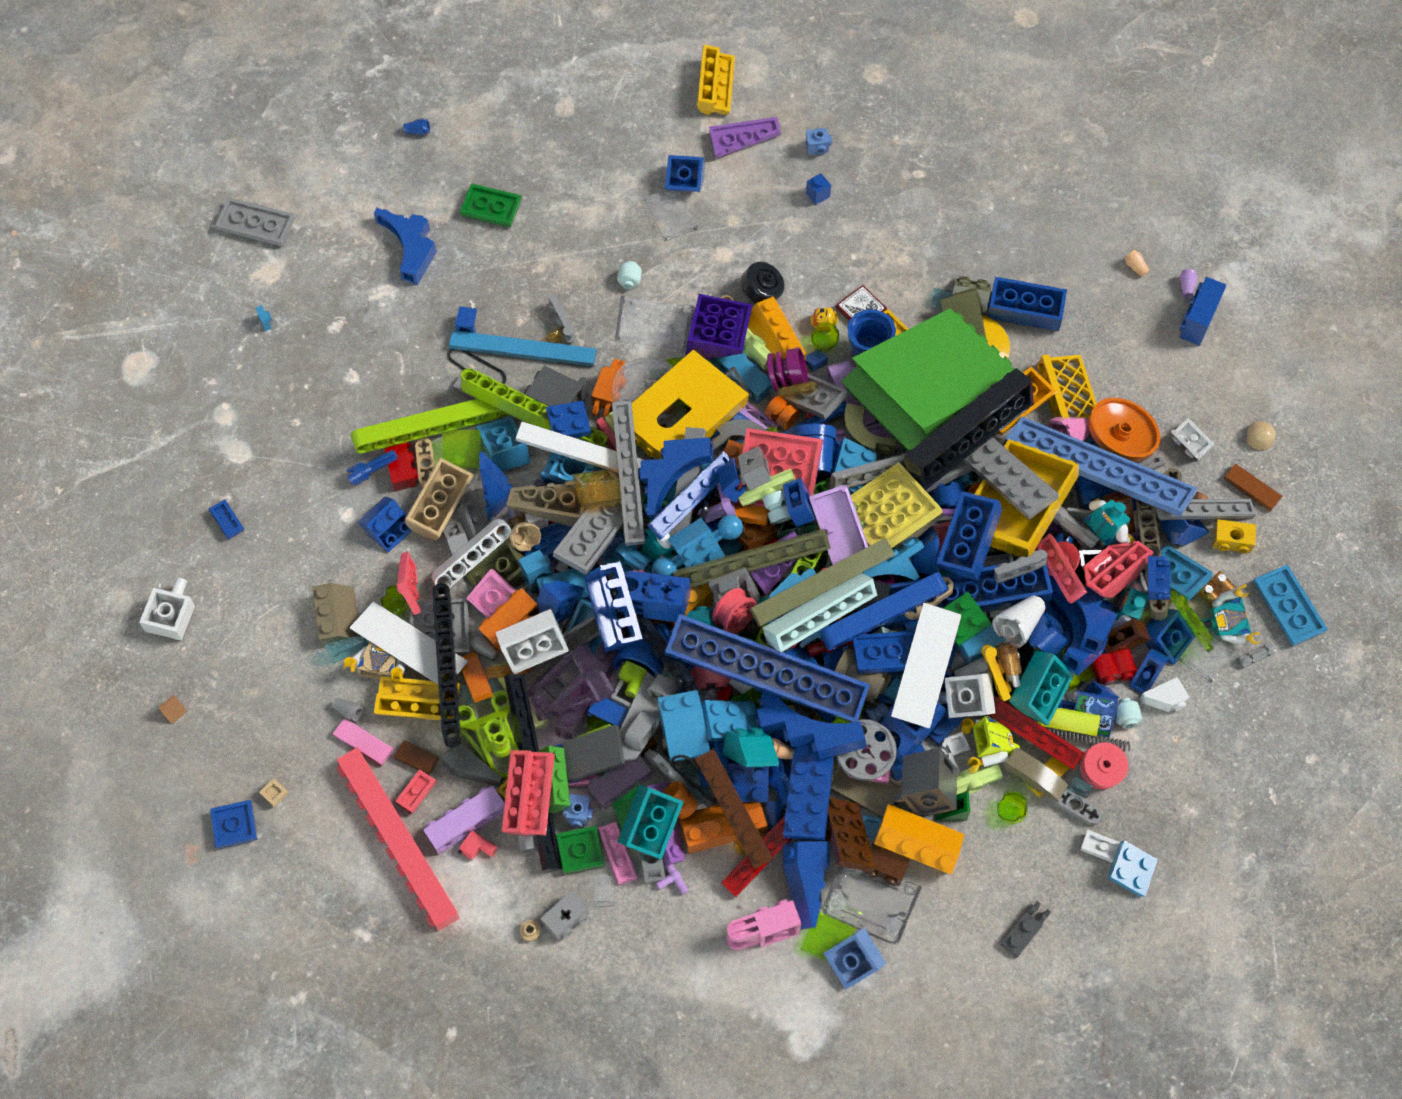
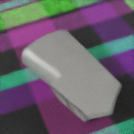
(643, 714)

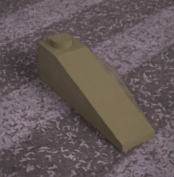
(550, 502)

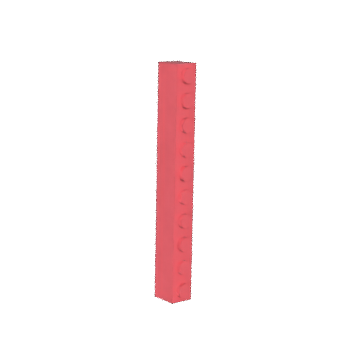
(398, 839)

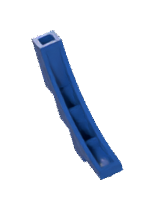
(826, 738)

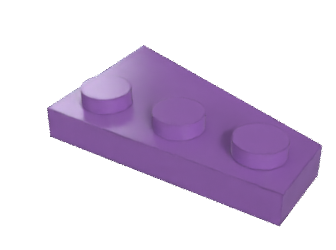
(770, 575)

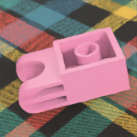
(764, 926)

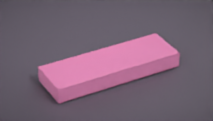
(367, 743)
(617, 853)

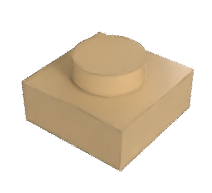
(273, 792)

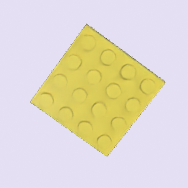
(894, 506)

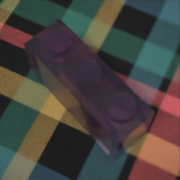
(618, 782)

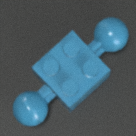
(698, 544)

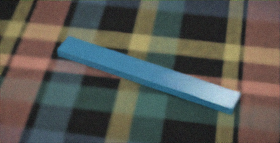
(523, 348)

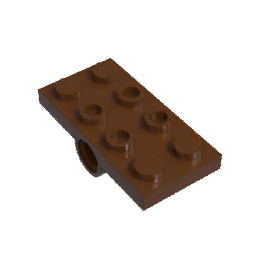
(753, 534)
(848, 836)

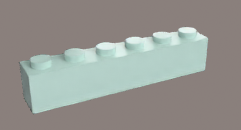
(819, 612)

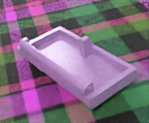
(837, 515)

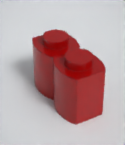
(1114, 667)

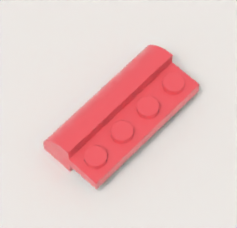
(528, 793)

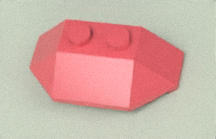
(1116, 567)

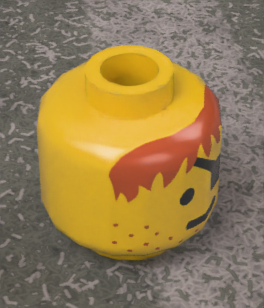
(824, 315)

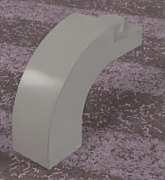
(732, 430)

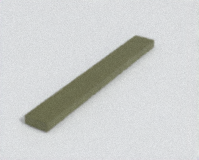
(756, 557)
(822, 582)

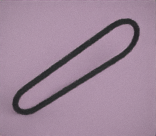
(504, 375)
(686, 778)

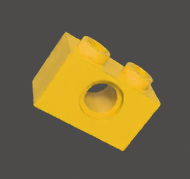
(1242, 531)

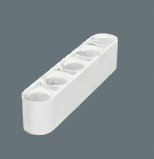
(474, 544)

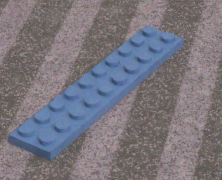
(1107, 467)

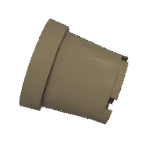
(878, 681)

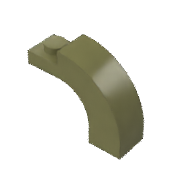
(856, 432)

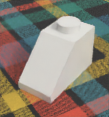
(1166, 696)

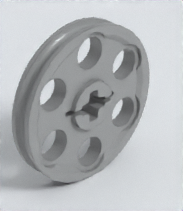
(875, 748)

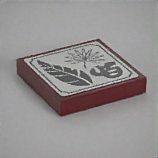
(858, 301)

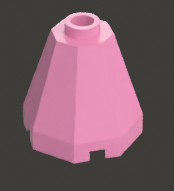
(1071, 426)

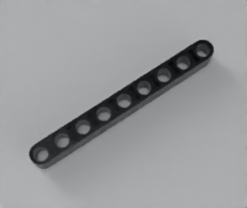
(448, 672)

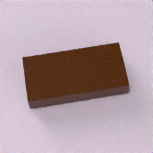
(416, 757)

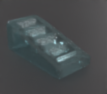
(344, 648)

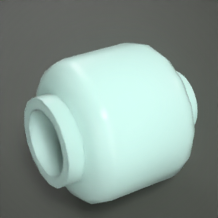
(629, 275)
(1128, 713)

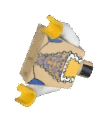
(375, 662)

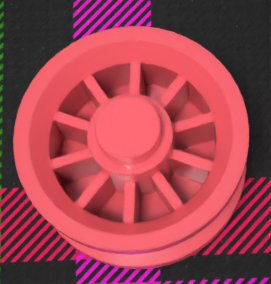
(734, 611)
(1103, 765)

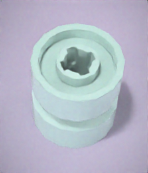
(777, 506)

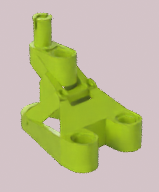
(497, 742)

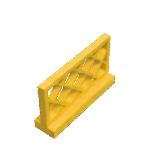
(1056, 402)

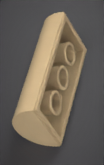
(438, 499)

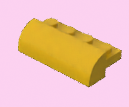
(715, 81)
(409, 698)

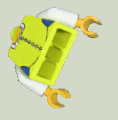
(992, 742)

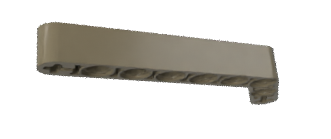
(1150, 530)

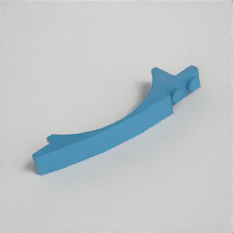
(897, 565)

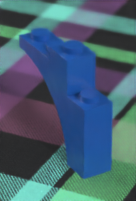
(411, 233)
(677, 459)
(1092, 619)
(1075, 658)

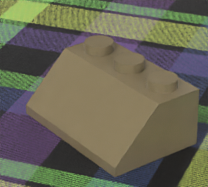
(334, 612)

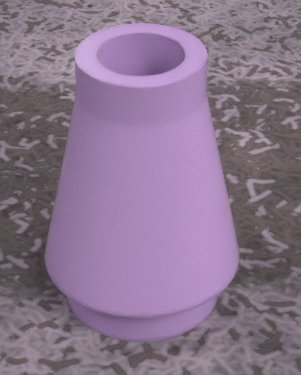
(1188, 281)

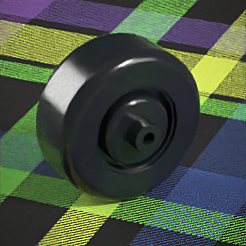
(762, 282)

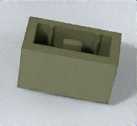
(964, 284)

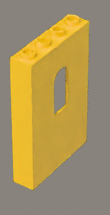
(697, 384)
(1014, 531)

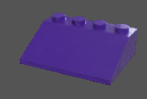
(718, 327)

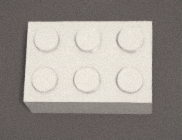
(532, 641)

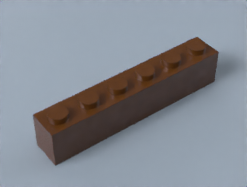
(733, 809)

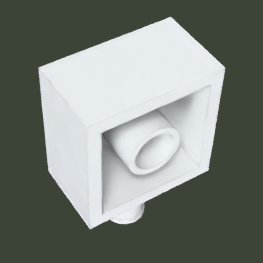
(168, 612)
(968, 695)

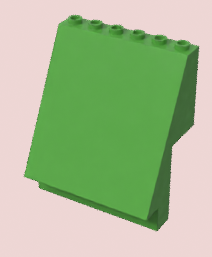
(925, 376)

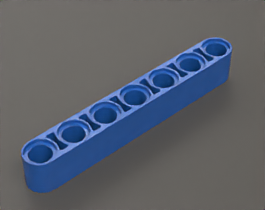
(883, 611)

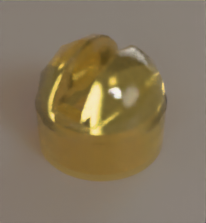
(555, 336)

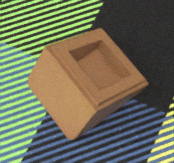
(172, 709)

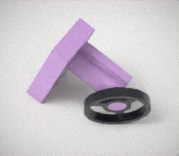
(716, 511)

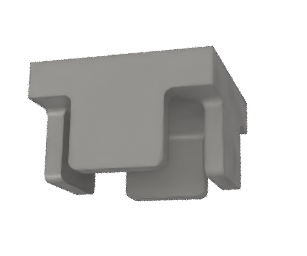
(736, 579)

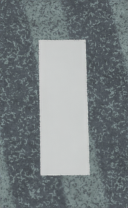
(401, 641)
(926, 665)

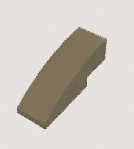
(1036, 774)

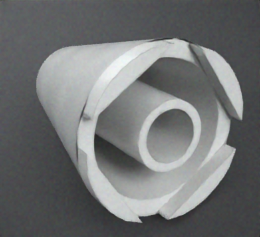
(1019, 620)

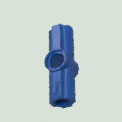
(780, 780)

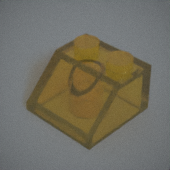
(597, 488)

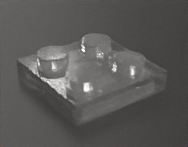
(1205, 663)

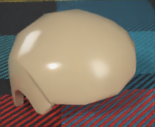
(1260, 435)
(525, 536)

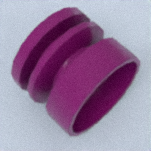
(783, 369)

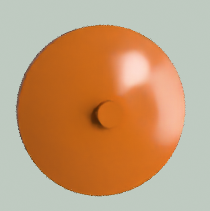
(1124, 429)

